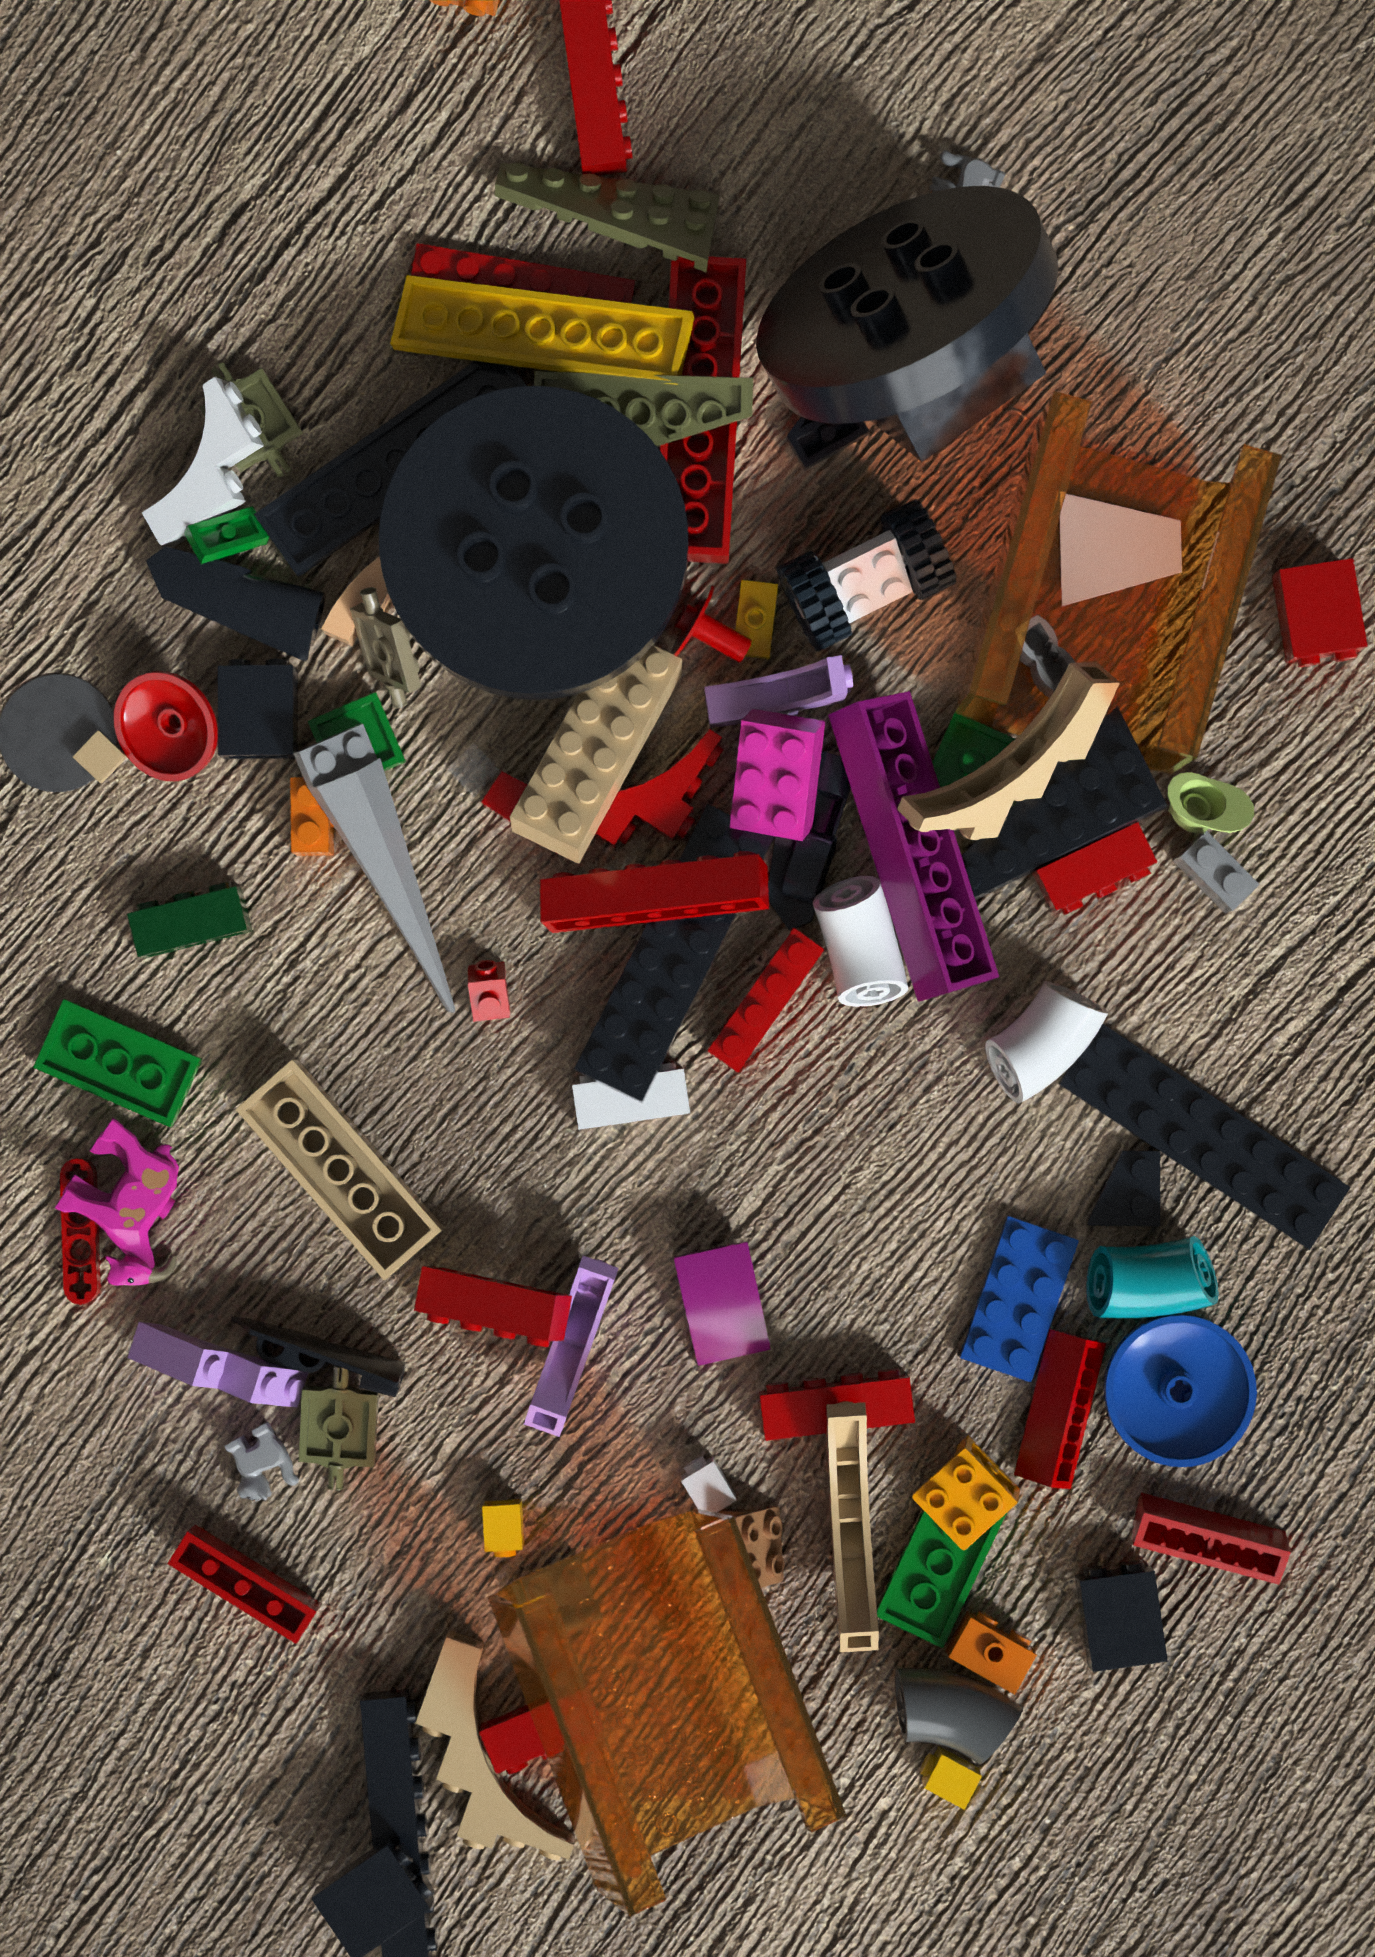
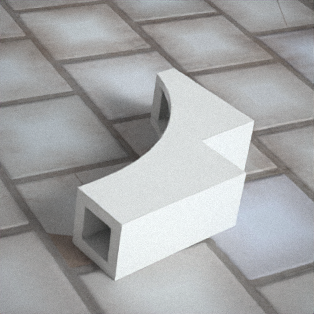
(208, 485)

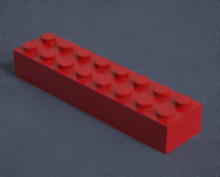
(707, 459)

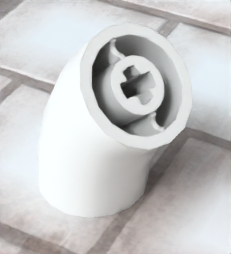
(861, 942)
(1043, 1040)

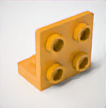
(967, 1494)

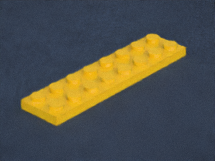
(540, 329)

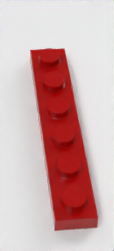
(516, 274)

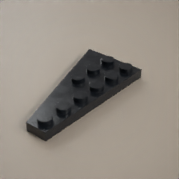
(1079, 806)

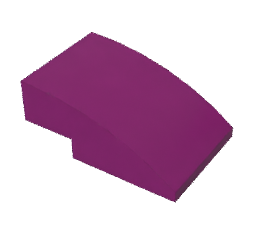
(722, 1302)

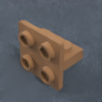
(762, 1537)

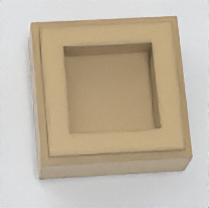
(99, 756)

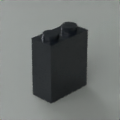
(257, 710)
(1120, 1616)
(374, 1897)

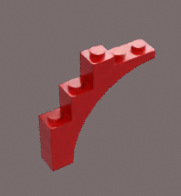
(655, 803)

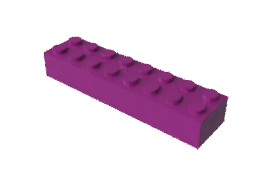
(917, 869)

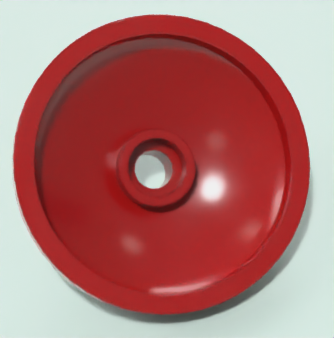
(151, 734)

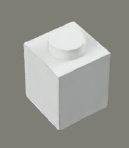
(707, 1485)

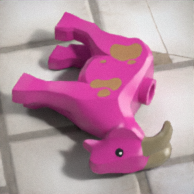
(132, 1205)

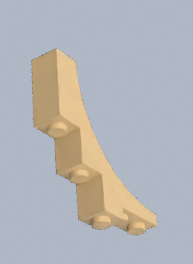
(1023, 769)
(851, 1526)
(492, 1806)

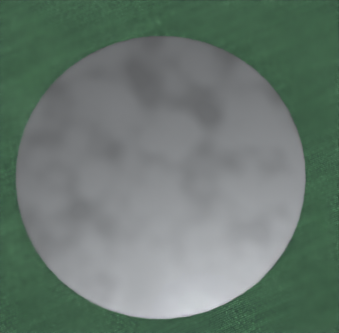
(47, 727)

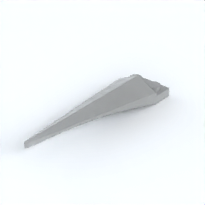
(358, 802)

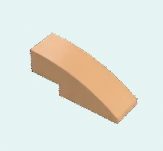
(339, 621)

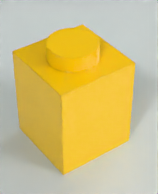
(503, 1527)
(950, 1777)

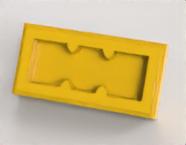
(757, 615)

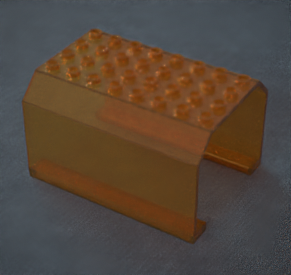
(1154, 637)
(661, 1695)

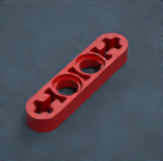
(71, 1232)

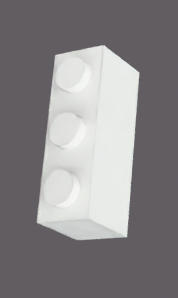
(602, 1106)

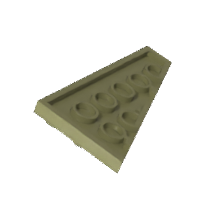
(624, 210)
(663, 409)

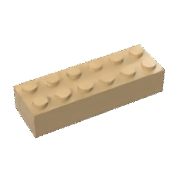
(594, 755)
(340, 1168)

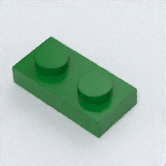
(226, 535)

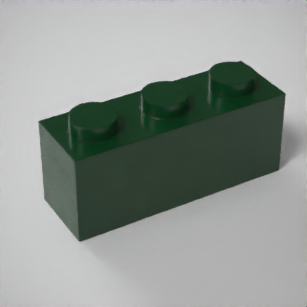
(189, 920)

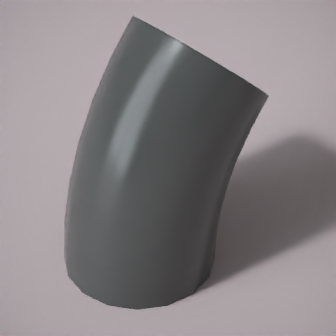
(953, 1711)

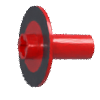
(708, 630)

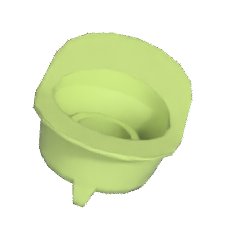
(1208, 804)

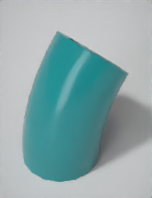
(1151, 1279)

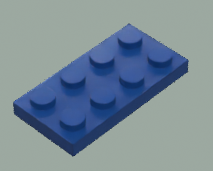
(1018, 1298)

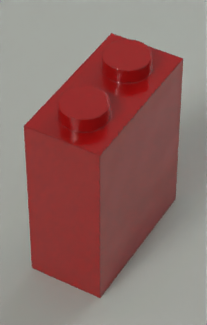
(1319, 612)

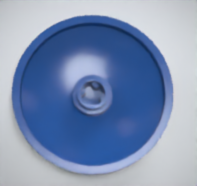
(1180, 1390)

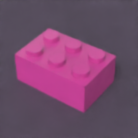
(777, 774)

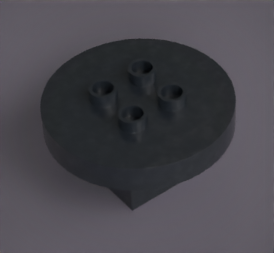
(915, 317)
(534, 542)

